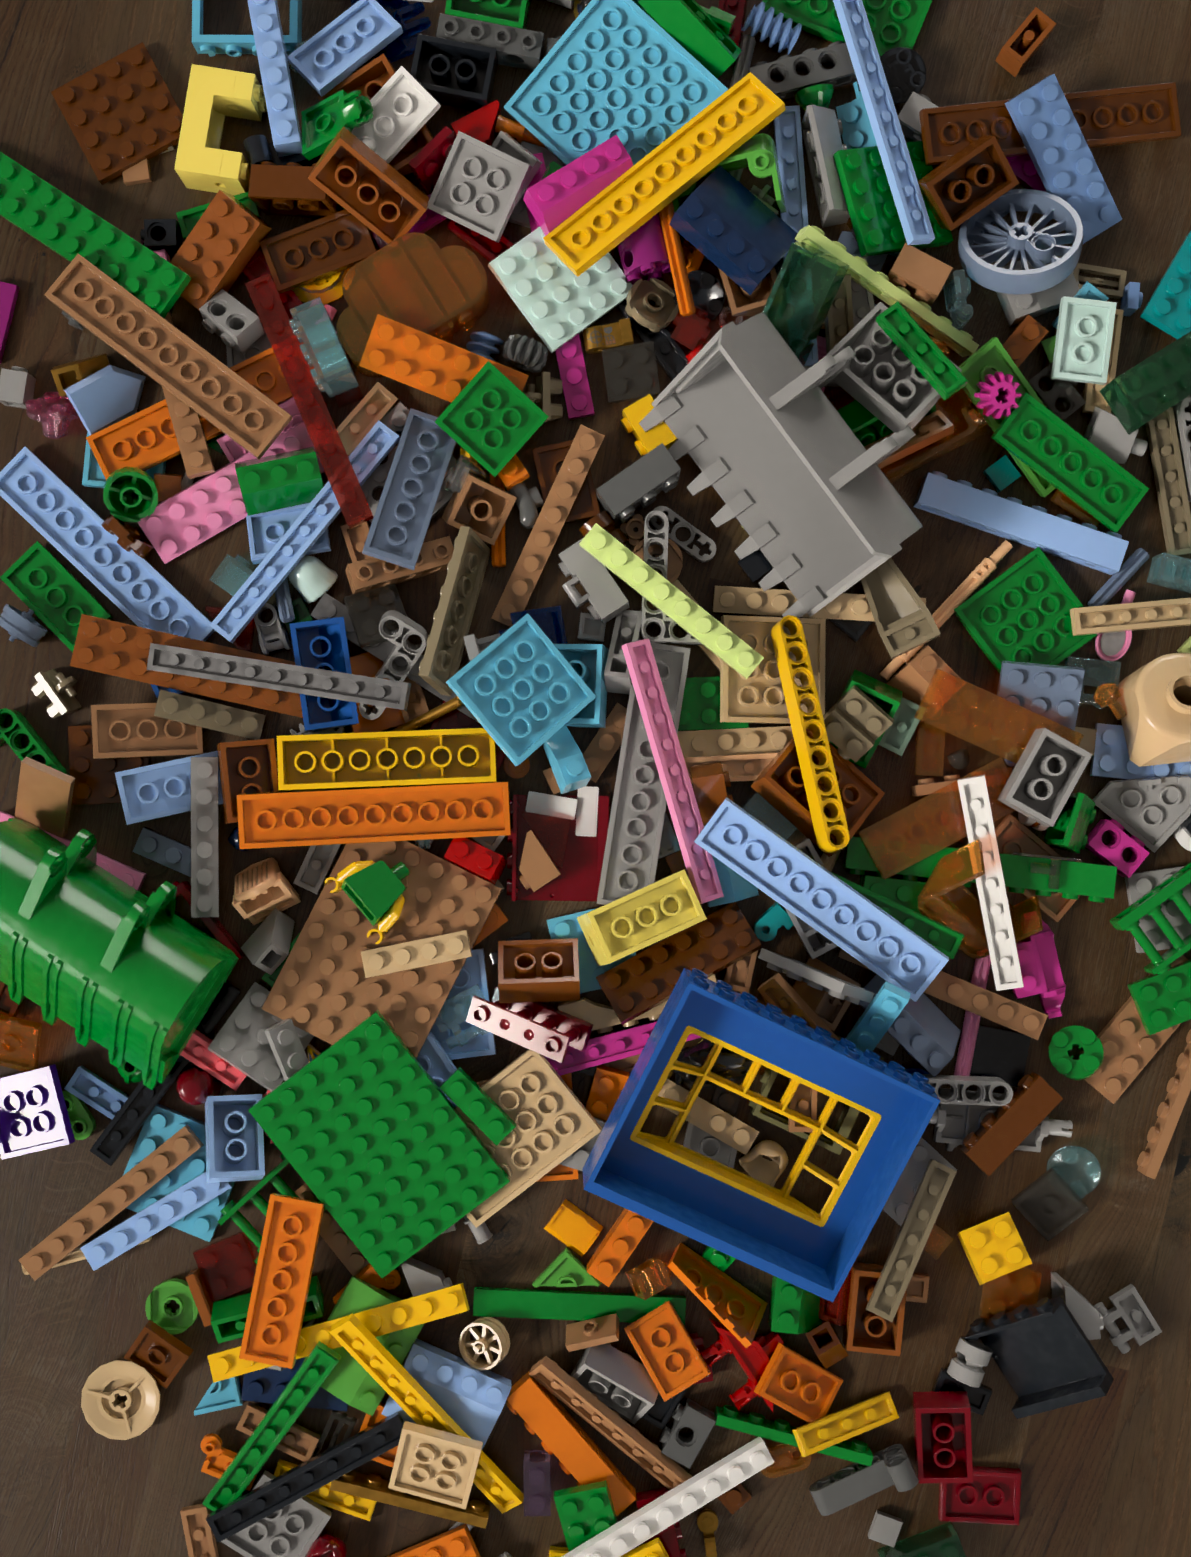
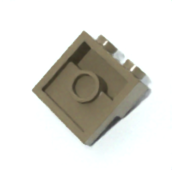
(855, 723)

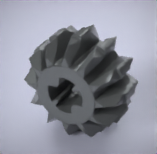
(525, 353)

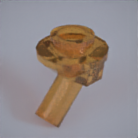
(1107, 695)

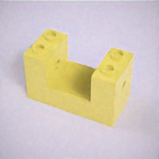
(210, 98)
(641, 918)

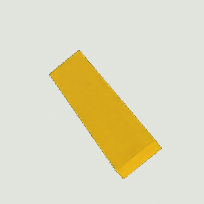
(845, 1424)
(339, 1501)

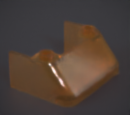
(953, 905)

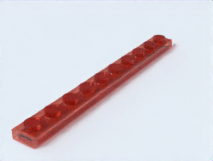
(309, 401)

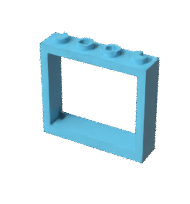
(240, 44)

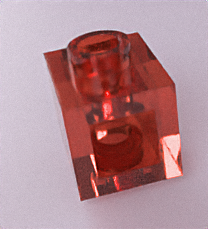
(691, 328)

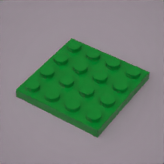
(872, 203)
(1024, 615)

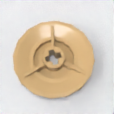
(120, 1418)

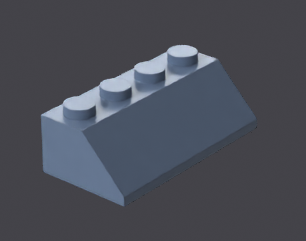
(921, 1030)

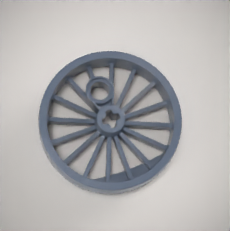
(1021, 242)

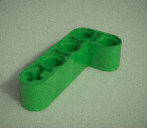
(36, 746)

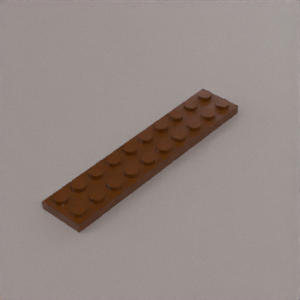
(1103, 116)

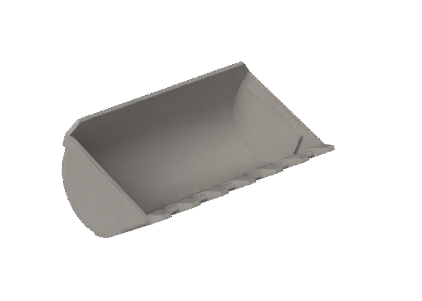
(785, 462)

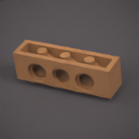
(376, 573)

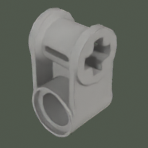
(271, 631)

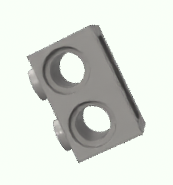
(231, 321)

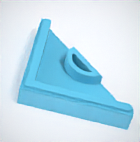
(221, 1396)

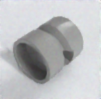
(969, 1362)

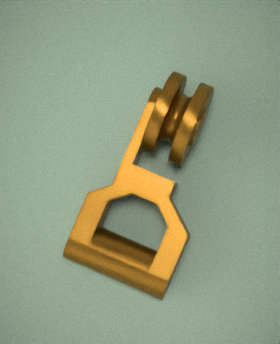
(708, 1523)

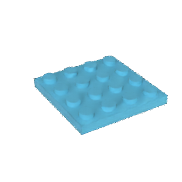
(521, 689)
(156, 1130)

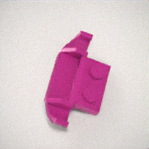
(1041, 971)

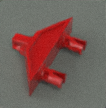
(751, 1359)

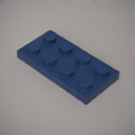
(267, 1385)

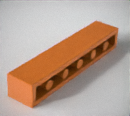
(567, 1440)

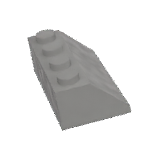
(821, 140)

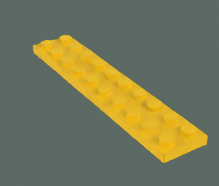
(664, 174)

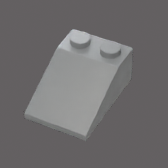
(1018, 306)

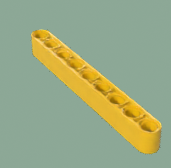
(804, 745)

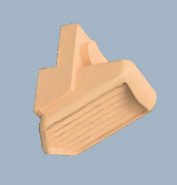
(261, 890)

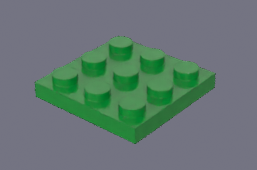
(491, 419)

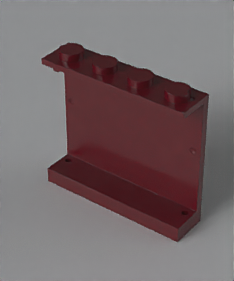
(581, 862)

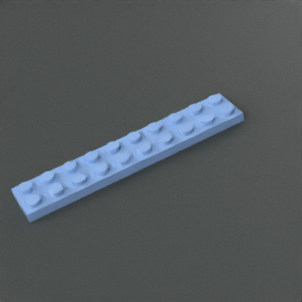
(95, 552)
(821, 899)

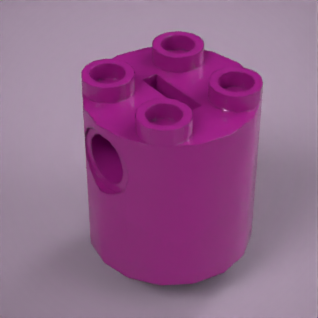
(645, 252)

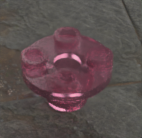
(53, 412)

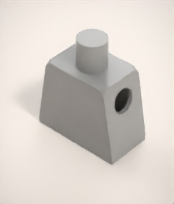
(1111, 437)

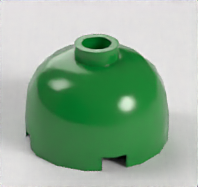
(130, 494)

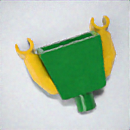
(374, 891)

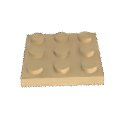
(435, 1464)

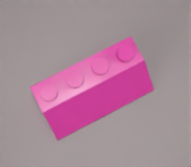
(576, 183)

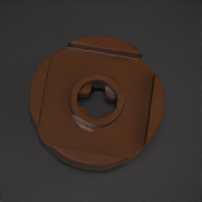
(129, 537)

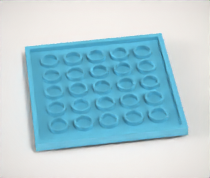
(612, 78)

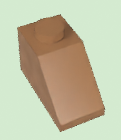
(536, 864)

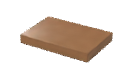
(44, 797)

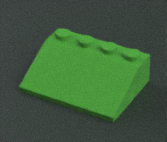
(348, 1378)

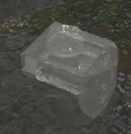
(456, 475)

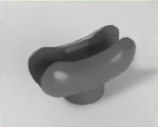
(527, 502)

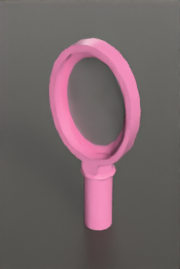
(1115, 644)

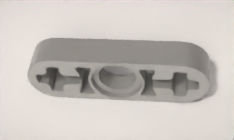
(694, 552)

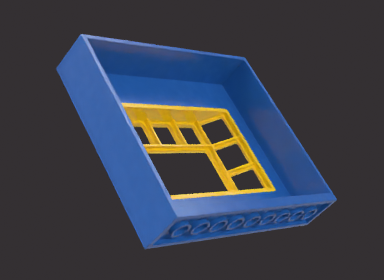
(726, 1206)

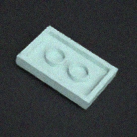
(1083, 340)

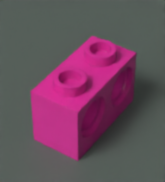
(1112, 853)

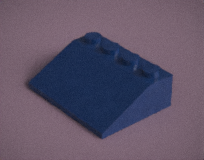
(733, 229)

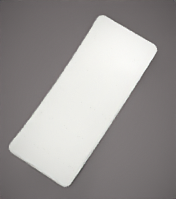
(551, 805)
(587, 811)

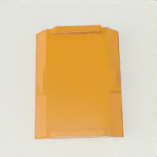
(573, 1228)

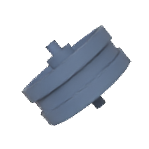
(22, 625)

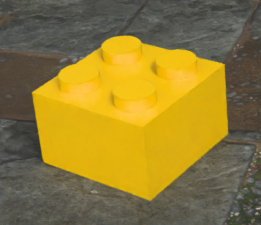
(994, 1248)

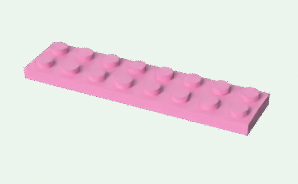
(210, 503)

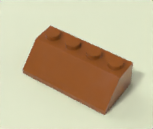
(368, 187)

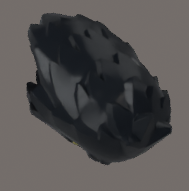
(727, 1065)

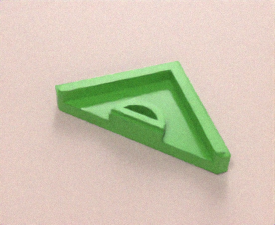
(566, 1272)

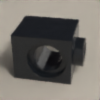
(153, 227)

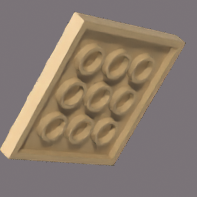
(761, 694)

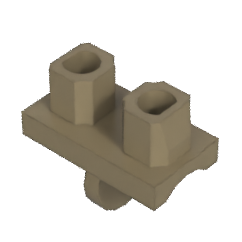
(540, 395)
(59, 690)

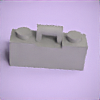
(602, 591)

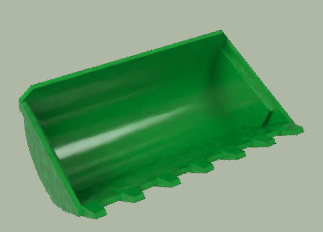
(102, 951)

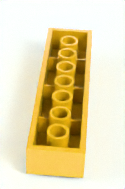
(385, 759)

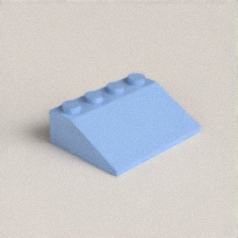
(466, 1394)

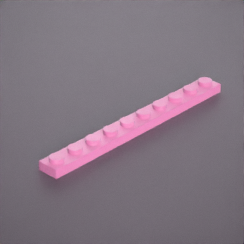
(671, 768)

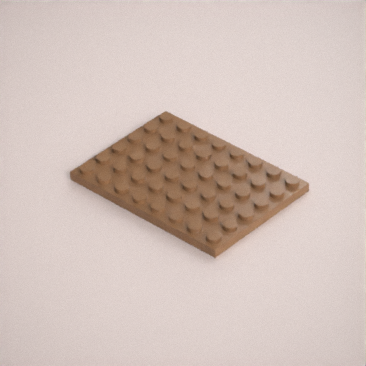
(325, 976)

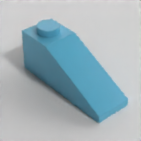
(566, 761)

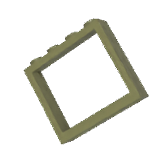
(842, 1127)

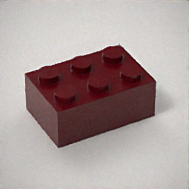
(943, 1437)

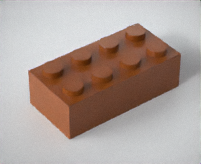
(219, 248)

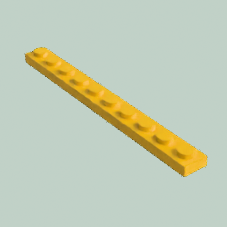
(377, 1320)
(419, 1404)

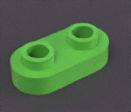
(79, 1113)

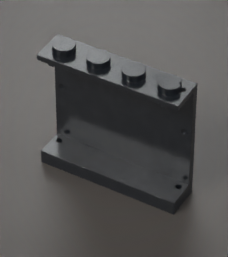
(1043, 1356)

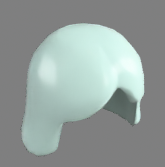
(312, 578)

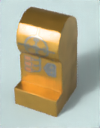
(608, 336)

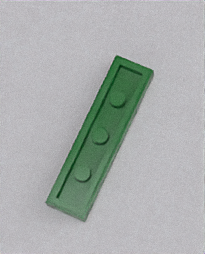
(921, 351)

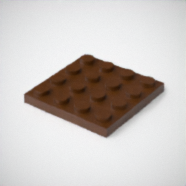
(120, 112)

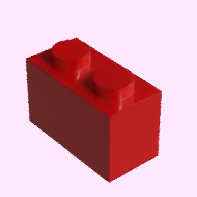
(476, 859)

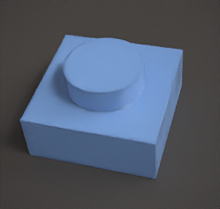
(1131, 298)

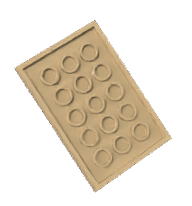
(547, 1130)

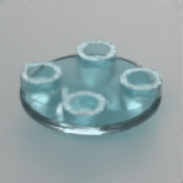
(1077, 1168)

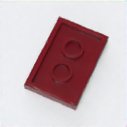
(988, 1500)

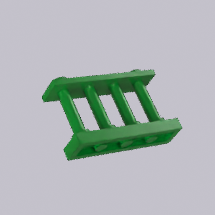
(1150, 905)
(231, 1209)

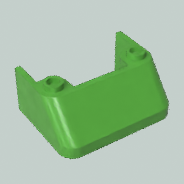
(760, 157)

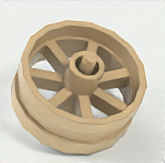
(484, 1344)

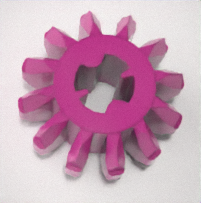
(989, 391)

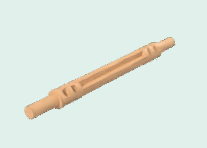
(959, 596)

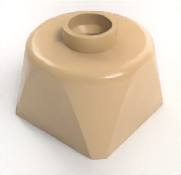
(1158, 711)

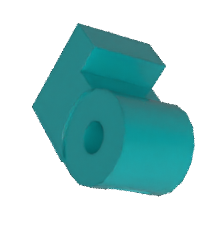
(770, 921)

